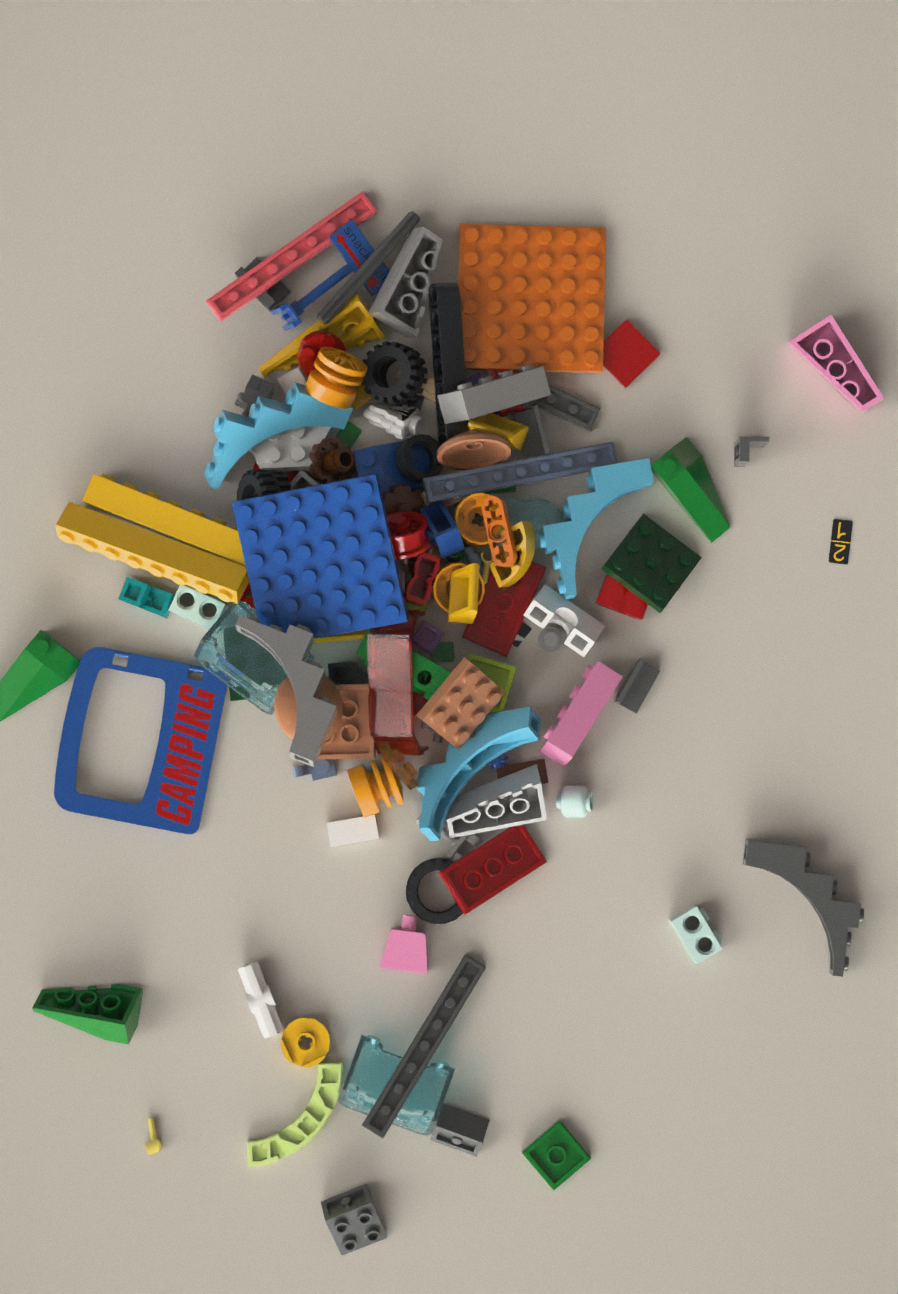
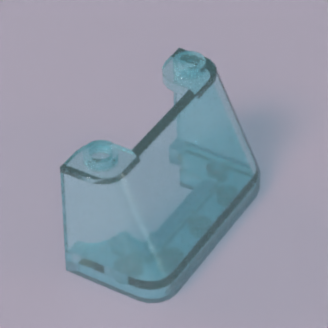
(241, 660)
(371, 1072)

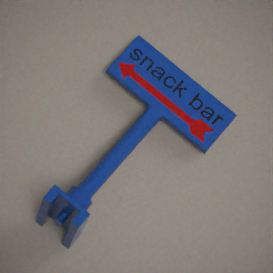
(355, 251)

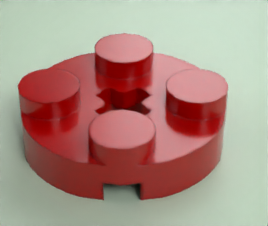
(312, 344)

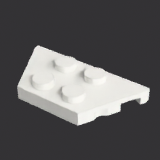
(289, 448)

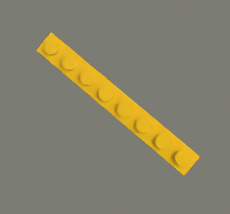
(163, 517)
(152, 552)

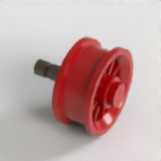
(408, 536)

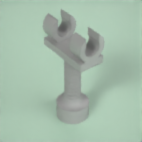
(456, 842)

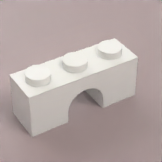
(580, 626)

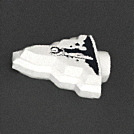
(395, 420)

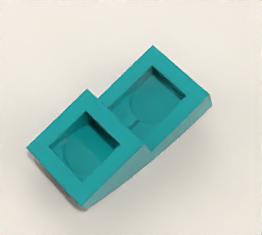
(146, 597)

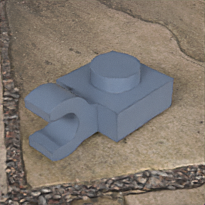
(322, 769)

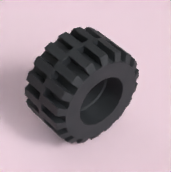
(411, 376)
(262, 482)

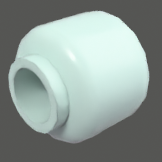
(575, 801)

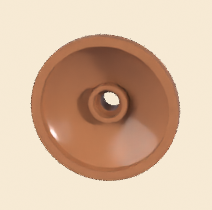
(473, 450)
(286, 708)

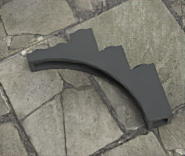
(817, 888)

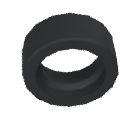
(403, 461)

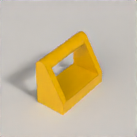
(510, 430)
(464, 594)

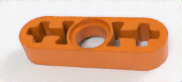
(496, 550)

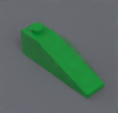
(690, 484)
(35, 672)
(100, 1012)

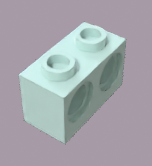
(196, 612)
(691, 937)

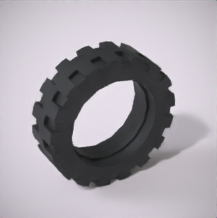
(413, 899)

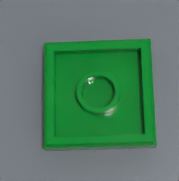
(556, 1155)

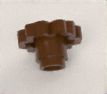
(331, 460)
(402, 499)

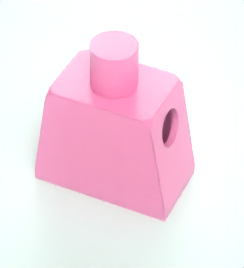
(406, 948)

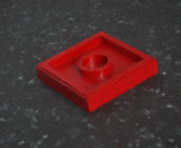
(627, 353)

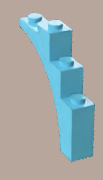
(266, 418)
(607, 485)
(444, 781)

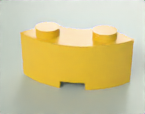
(525, 547)

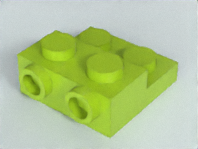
(499, 673)

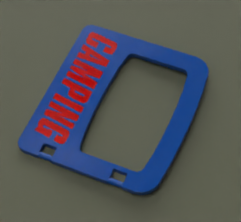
(183, 751)

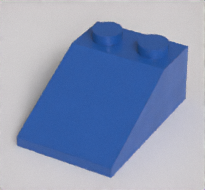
(381, 460)

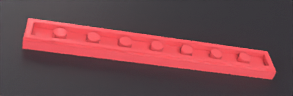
(288, 258)

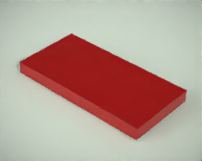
(503, 611)
(492, 867)

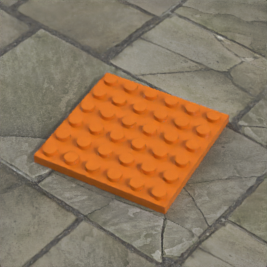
(532, 297)

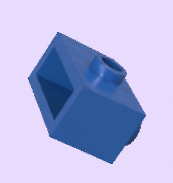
(442, 529)

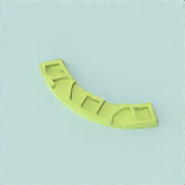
(306, 1125)

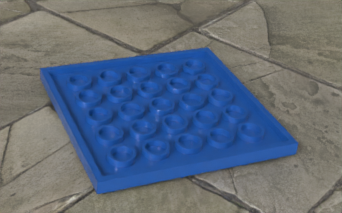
(322, 557)

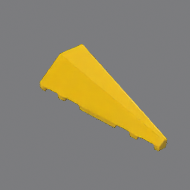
(350, 324)

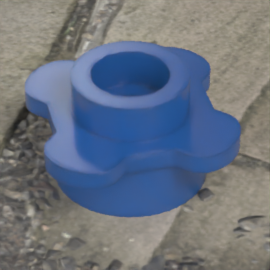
(499, 761)

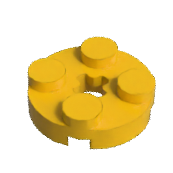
(318, 1047)

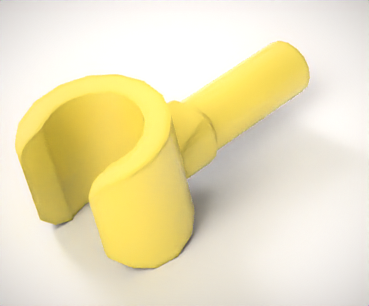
(486, 567)
(154, 1145)

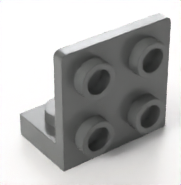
(353, 1220)

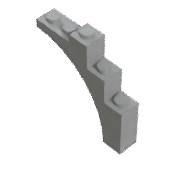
(291, 650)

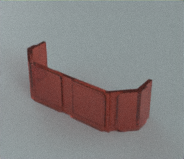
(392, 686)

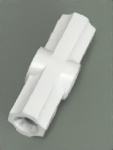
(261, 999)

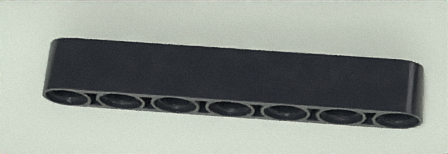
(446, 350)

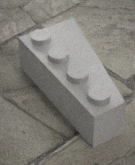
(406, 286)
(494, 394)
(498, 804)

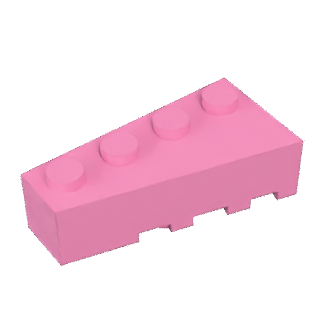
(837, 362)
(580, 714)

